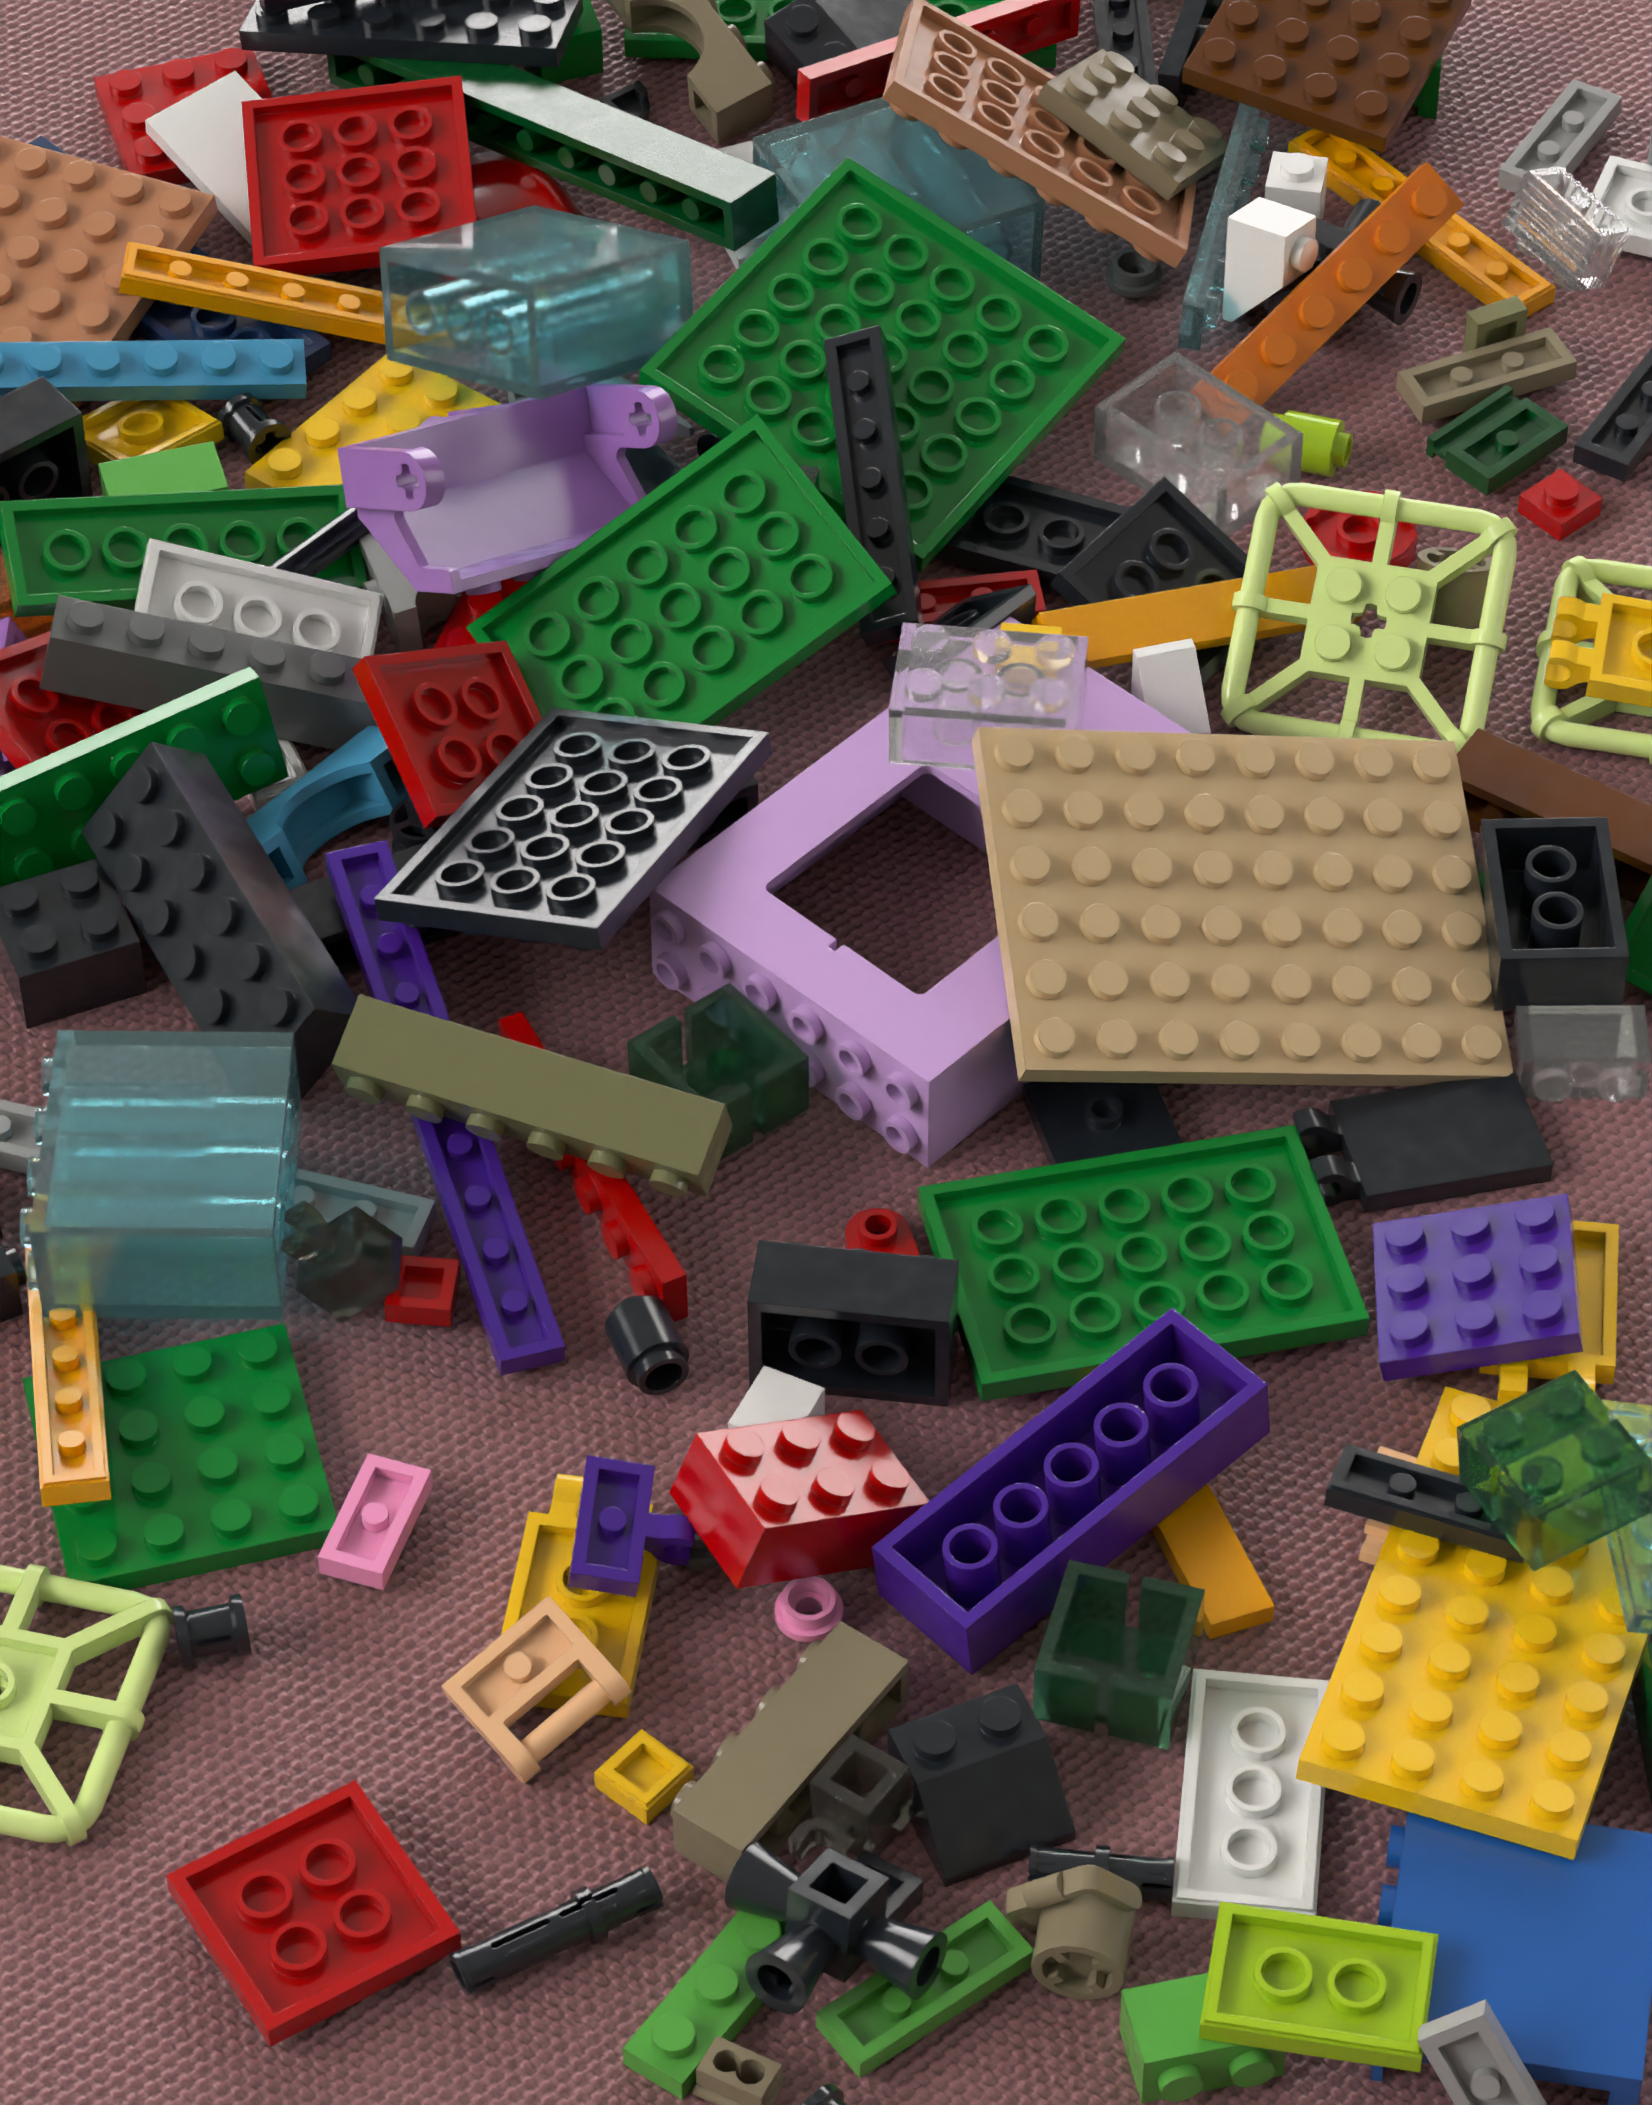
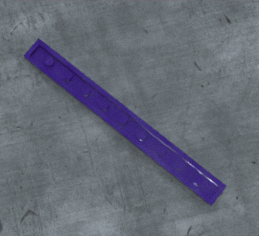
(461, 1163)

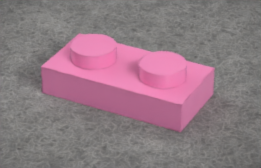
(375, 1521)

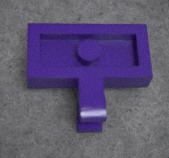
(617, 1528)

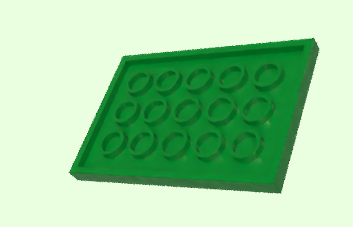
(692, 592)
(1096, 1249)

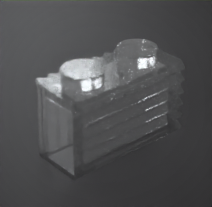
(1566, 228)
(1581, 1051)

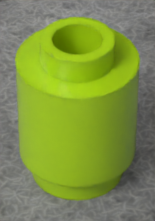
(1324, 442)

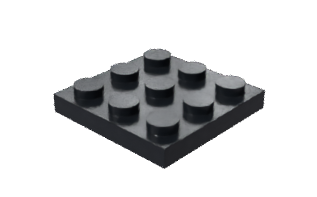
(1153, 549)

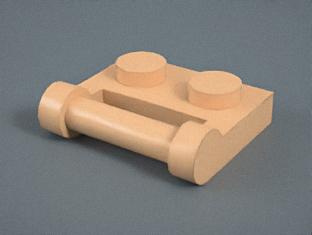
(520, 1672)

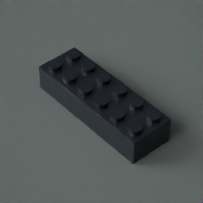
(218, 908)

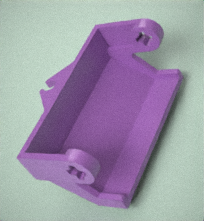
(503, 483)

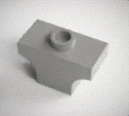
(404, 609)

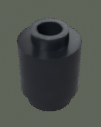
(648, 1344)

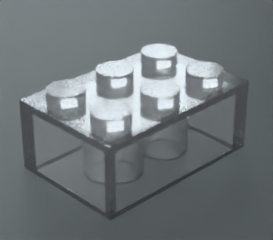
(1199, 437)
(975, 678)

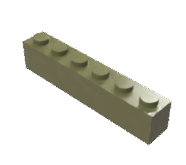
(532, 1096)

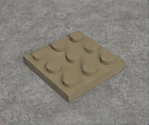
(1134, 122)

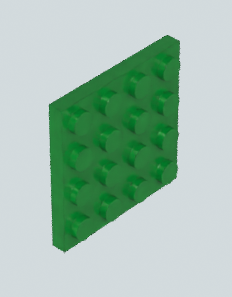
(203, 1464)

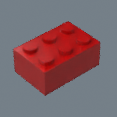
(794, 1496)

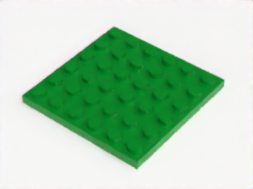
(972, 344)

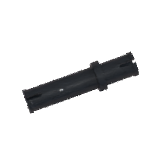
(571, 1923)

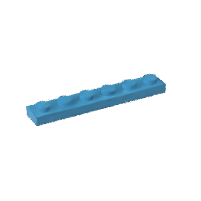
(158, 369)

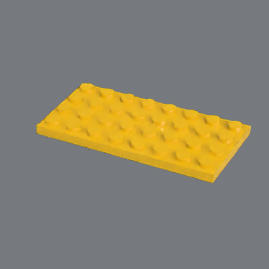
(1478, 1680)

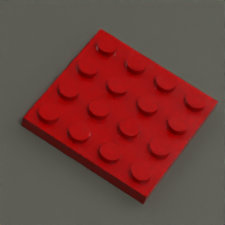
(355, 172)

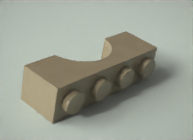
(726, 84)

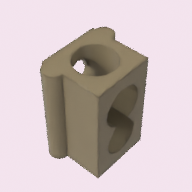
(727, 2070)

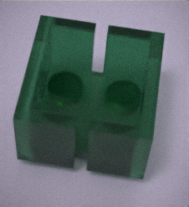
(731, 1059)
(1563, 1468)
(1115, 1673)

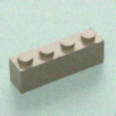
(763, 1774)

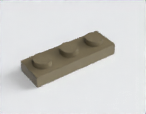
(1471, 376)

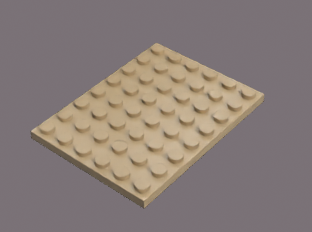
(1237, 909)

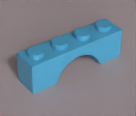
(335, 795)

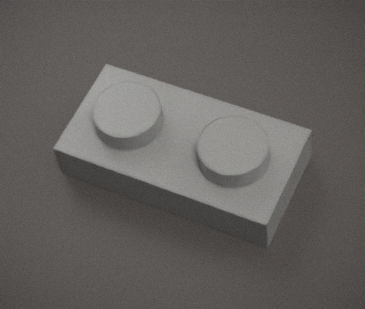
(1477, 2059)

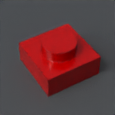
(1559, 504)
(425, 1292)

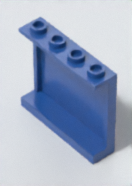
(1539, 1937)

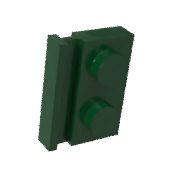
(1497, 440)

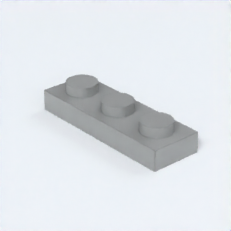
(1563, 133)

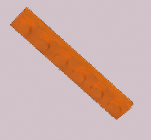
(1339, 285)

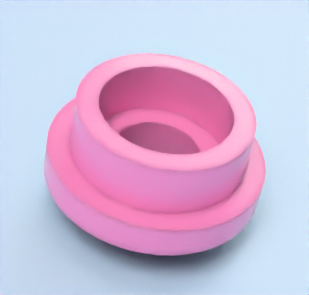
(808, 1595)

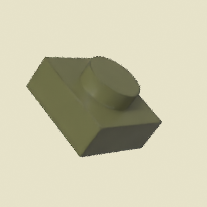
(1495, 323)

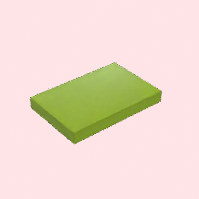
(1318, 1986)

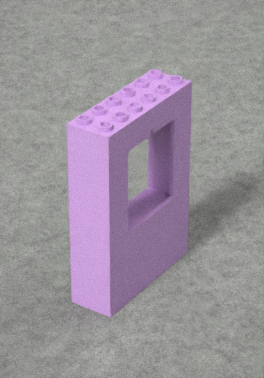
(895, 1059)

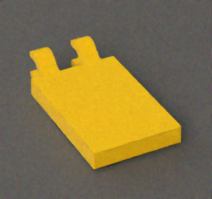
(1621, 652)
(1597, 1286)
(608, 1620)

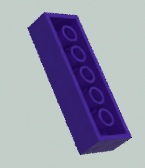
(1071, 1487)

